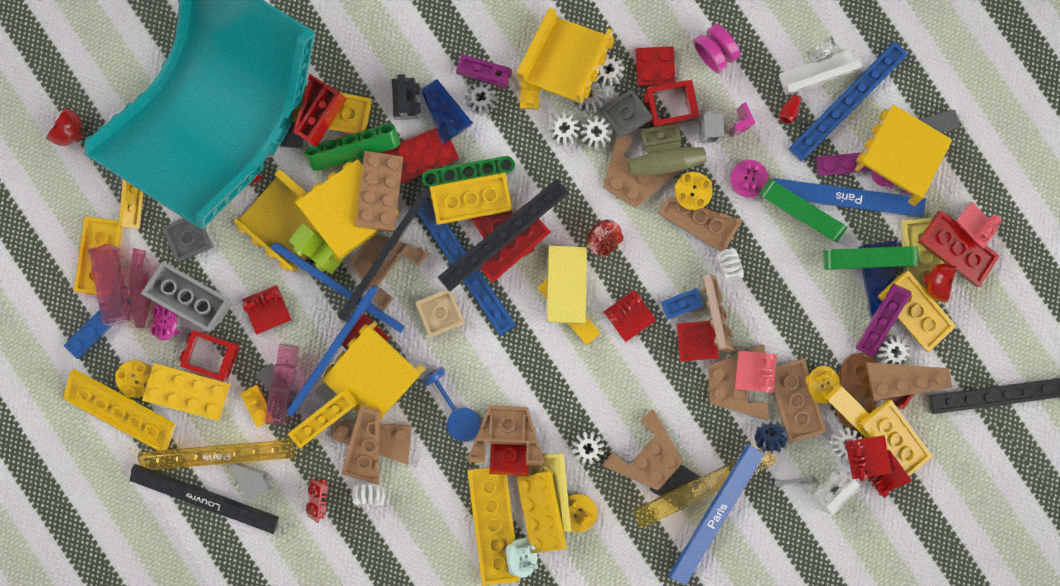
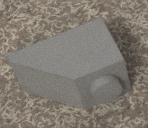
(252, 480)

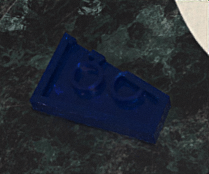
(445, 112)

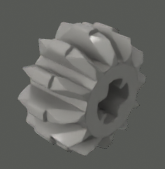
(479, 91)
(592, 103)

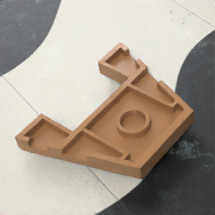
(631, 188)
(369, 252)
(722, 387)
(507, 426)
(656, 460)

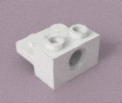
(833, 501)

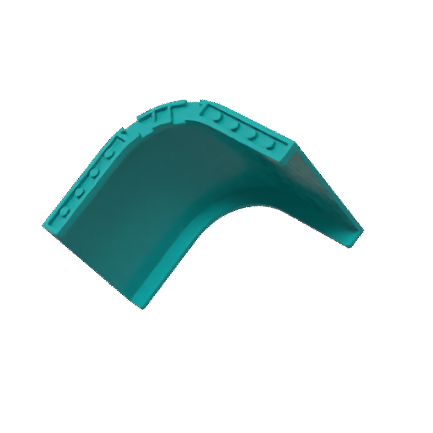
(211, 108)

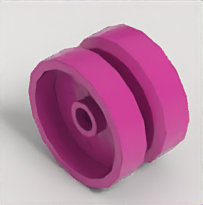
(716, 48)

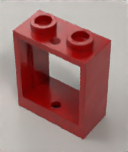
(689, 93)
(228, 360)

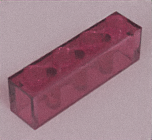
(110, 284)

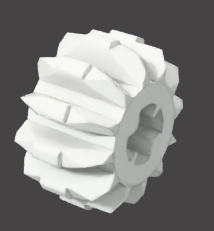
(612, 76)
(558, 125)
(591, 136)
(730, 264)
(898, 346)
(839, 448)
(581, 450)
(368, 495)

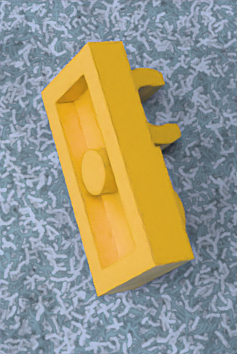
(529, 97)
(255, 404)

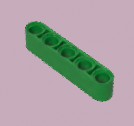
(352, 147)
(459, 170)
(803, 210)
(871, 258)

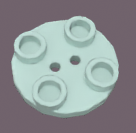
(527, 563)

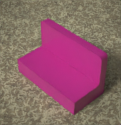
(746, 118)

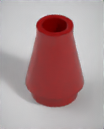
(790, 109)

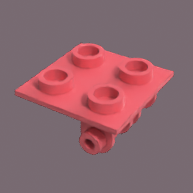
(978, 225)
(756, 371)

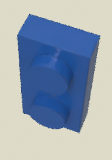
(682, 303)

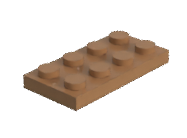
(379, 191)
(795, 404)

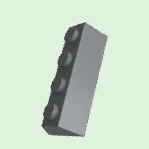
(187, 297)

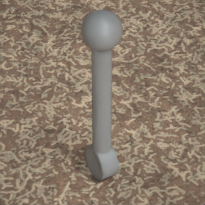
(778, 483)

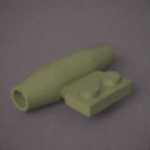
(664, 152)

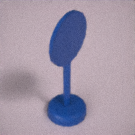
(463, 422)

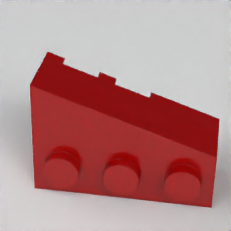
(318, 110)

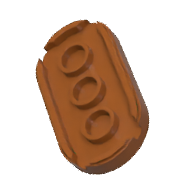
(856, 382)

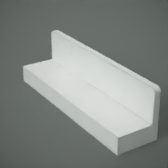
(817, 73)

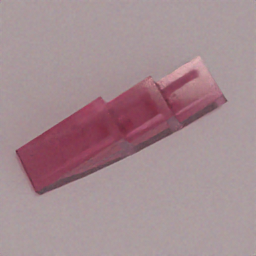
(138, 281)
(282, 384)

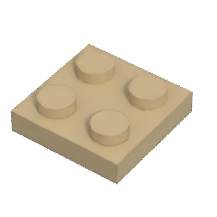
(440, 313)

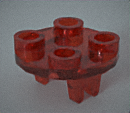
(610, 231)

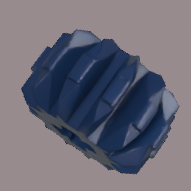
(771, 437)

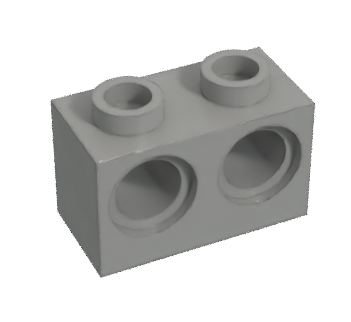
(711, 127)

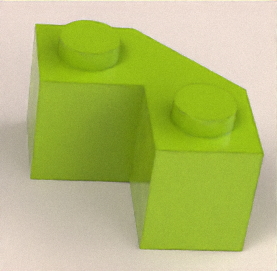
(311, 244)

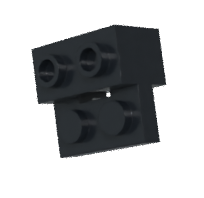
(402, 106)

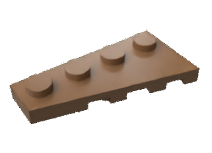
(709, 226)
(719, 315)
(901, 380)
(393, 439)
(364, 446)

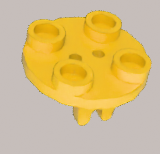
(684, 188)
(824, 377)
(127, 382)
(586, 517)

